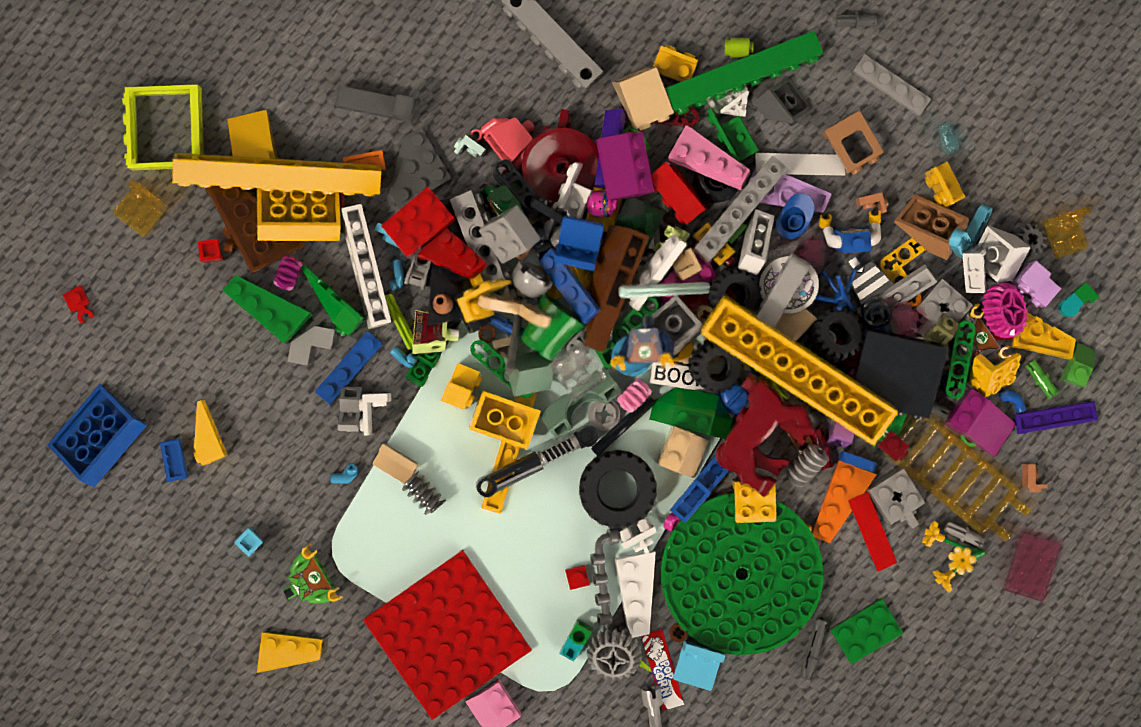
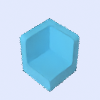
(249, 541)

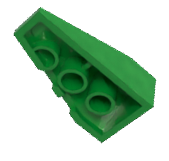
(339, 310)

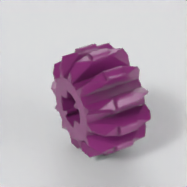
(287, 273)

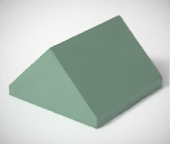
(530, 374)

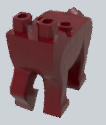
(753, 426)

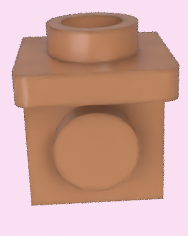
(869, 202)
(1029, 477)

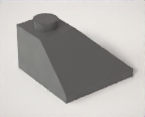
(783, 102)

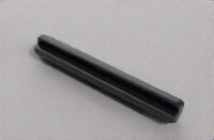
(622, 426)

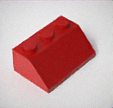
(678, 193)

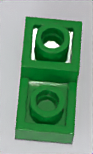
(423, 367)

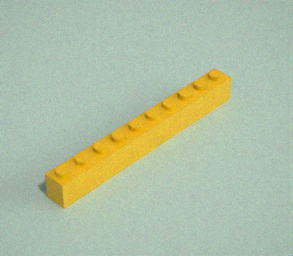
(276, 174)

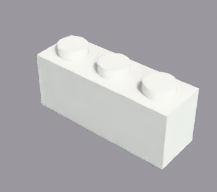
(756, 242)

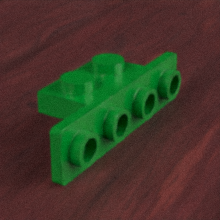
(735, 136)

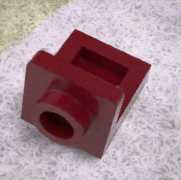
(564, 119)
(894, 446)

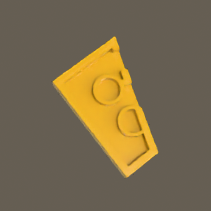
(1044, 339)
(287, 650)

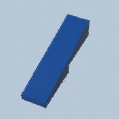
(699, 490)

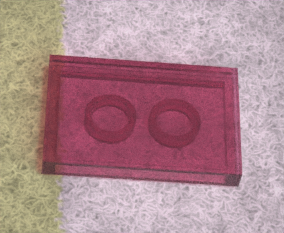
(1031, 567)

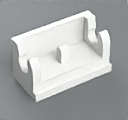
(975, 271)

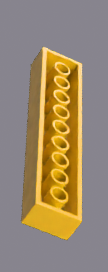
(799, 370)

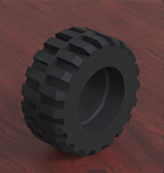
(637, 508)

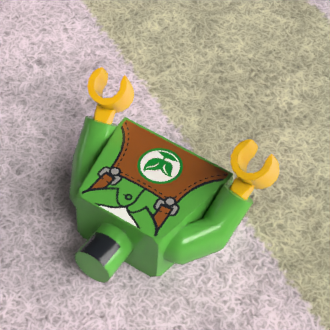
(310, 579)

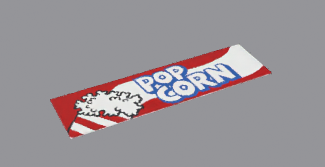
(662, 668)

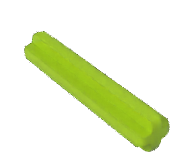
(399, 321)

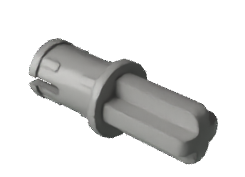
(964, 534)

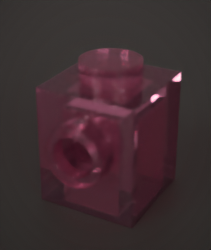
(813, 252)
(905, 319)

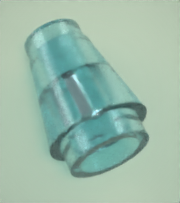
(948, 139)

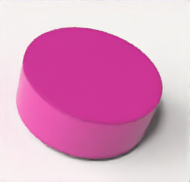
(671, 522)

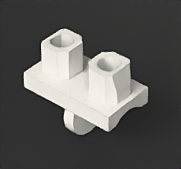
(629, 539)

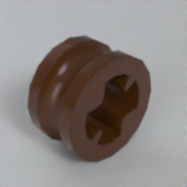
(486, 327)
(674, 637)

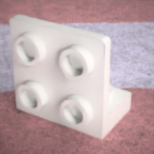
(365, 406)

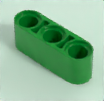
(628, 324)

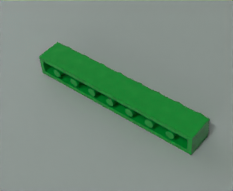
(743, 72)

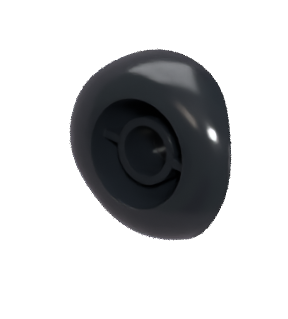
(712, 190)

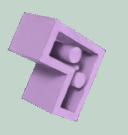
(1035, 284)

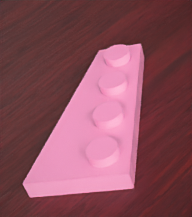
(704, 157)

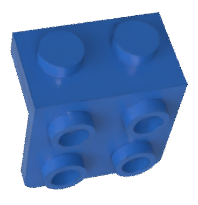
(579, 243)

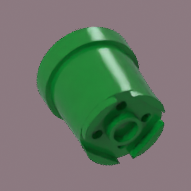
(561, 329)

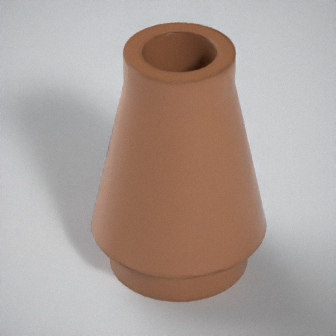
(445, 307)

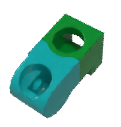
(1071, 304)
(576, 640)

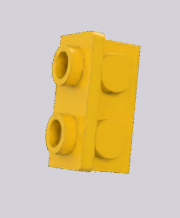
(674, 64)

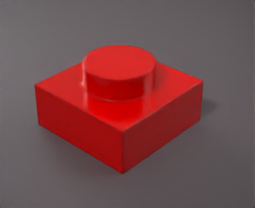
(577, 577)

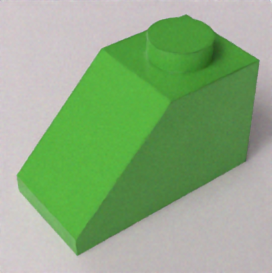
(1080, 366)

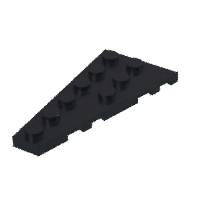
(445, 281)

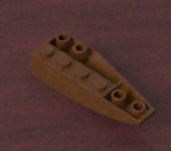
(613, 269)

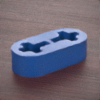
(858, 461)

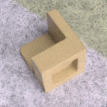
(686, 264)

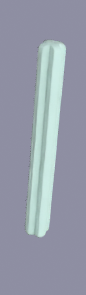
(664, 289)

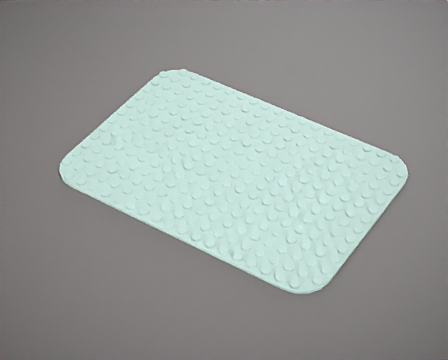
(542, 527)

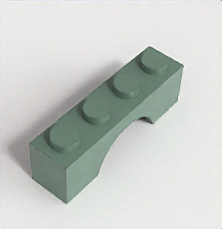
(560, 414)

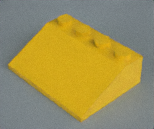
(297, 216)

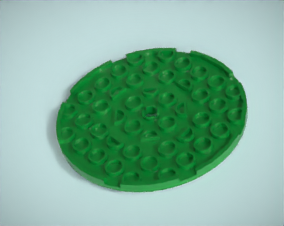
(734, 612)

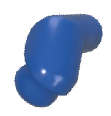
(1015, 398)

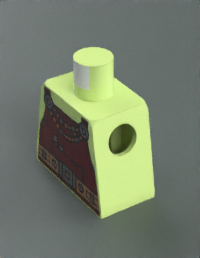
(433, 337)

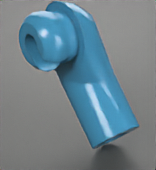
(398, 271)
(408, 361)

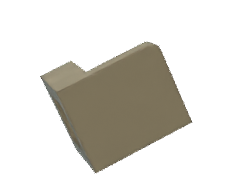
(502, 347)

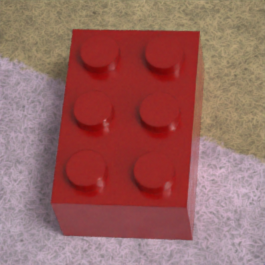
(418, 222)

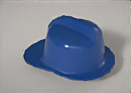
(795, 216)
(737, 397)

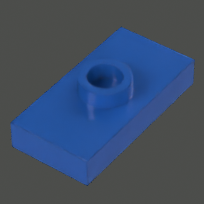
(174, 460)

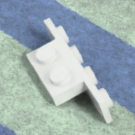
(572, 197)

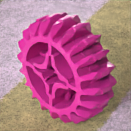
(1004, 310)

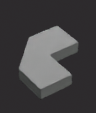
(301, 346)

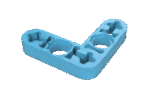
(962, 241)

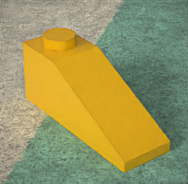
(207, 439)

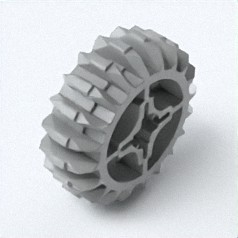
(625, 649)

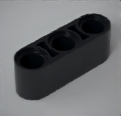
(514, 177)

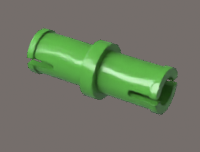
(1041, 379)

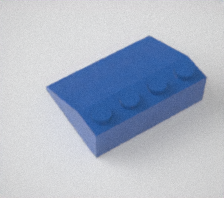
(96, 436)

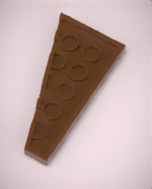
(239, 216)

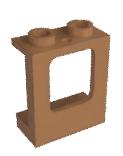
(845, 128)

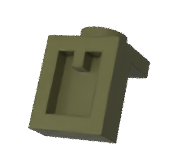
(942, 330)

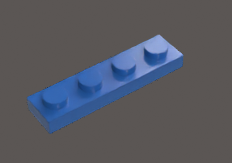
(570, 287)
(348, 367)

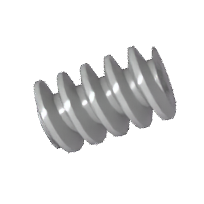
(808, 464)

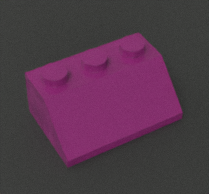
(625, 165)

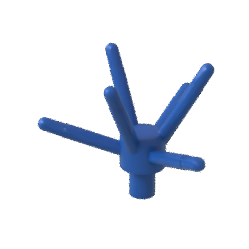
(841, 296)

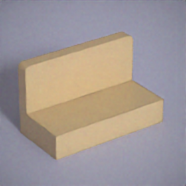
(395, 463)

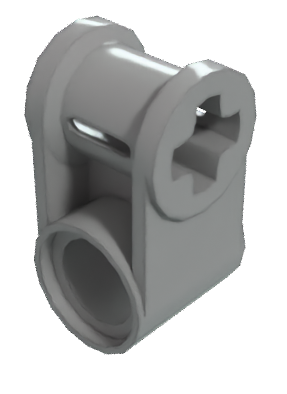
(418, 271)

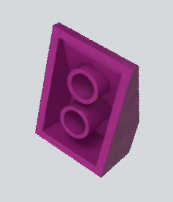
(980, 422)

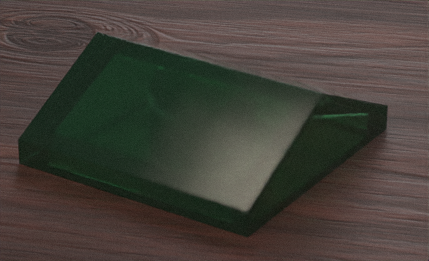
(640, 217)

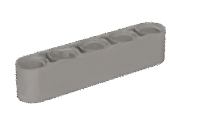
(782, 289)

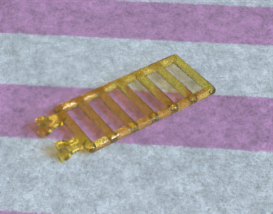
(982, 465)

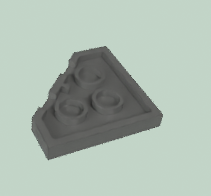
(416, 169)

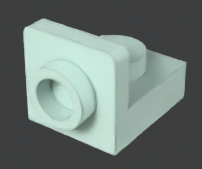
(472, 147)

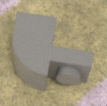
(349, 409)

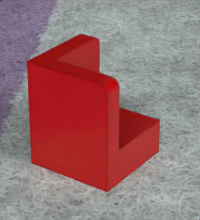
(210, 251)

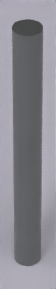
(513, 344)

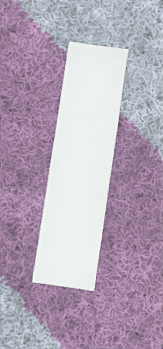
(804, 163)

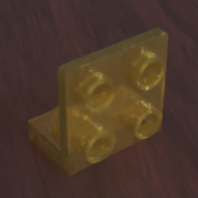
(140, 208)
(1066, 233)

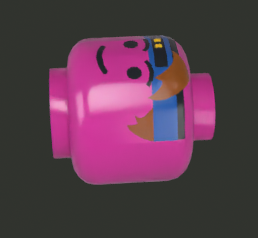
(600, 205)

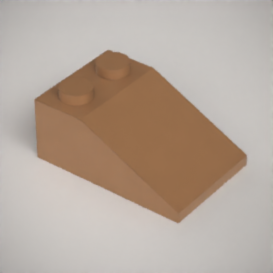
(931, 225)

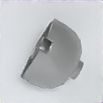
(530, 280)

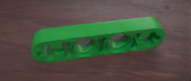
(964, 360)
(500, 371)

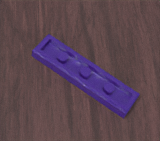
(612, 125)
(1056, 417)

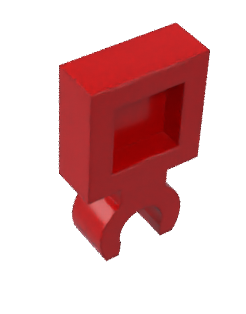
(77, 301)

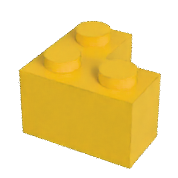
(461, 387)

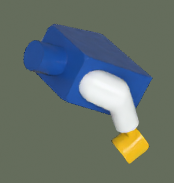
(852, 238)

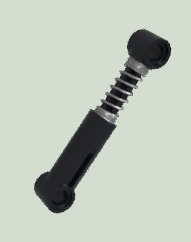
(534, 462)

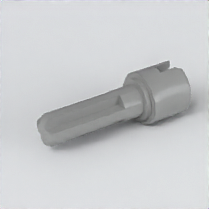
(652, 701)

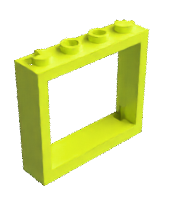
(130, 121)

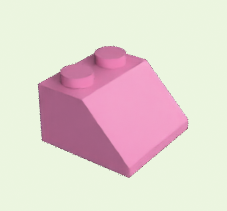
(494, 706)

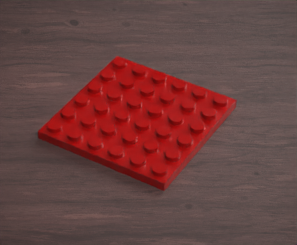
(447, 634)

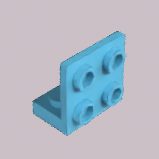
(698, 665)

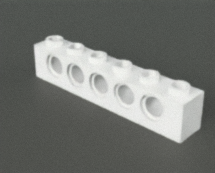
(364, 266)

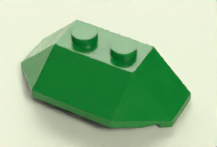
(692, 411)

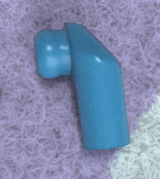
(347, 475)

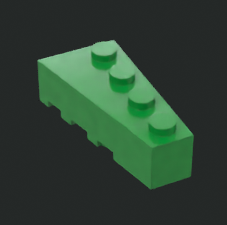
(271, 311)

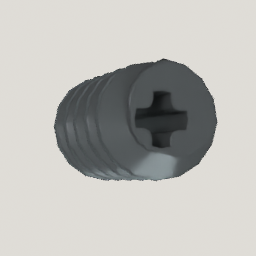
(423, 494)

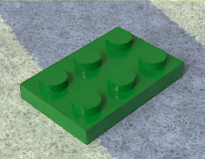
(866, 631)

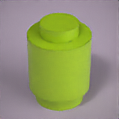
(738, 47)

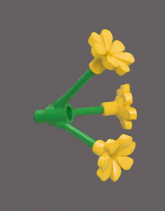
(961, 560)

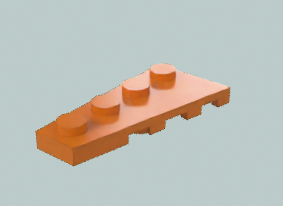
(845, 485)

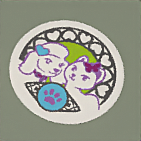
(803, 295)

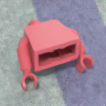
(507, 138)

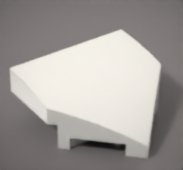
(732, 104)

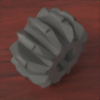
(1037, 242)

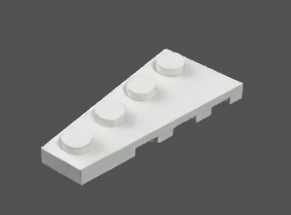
(656, 267)
(636, 590)

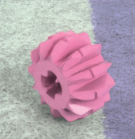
(634, 395)

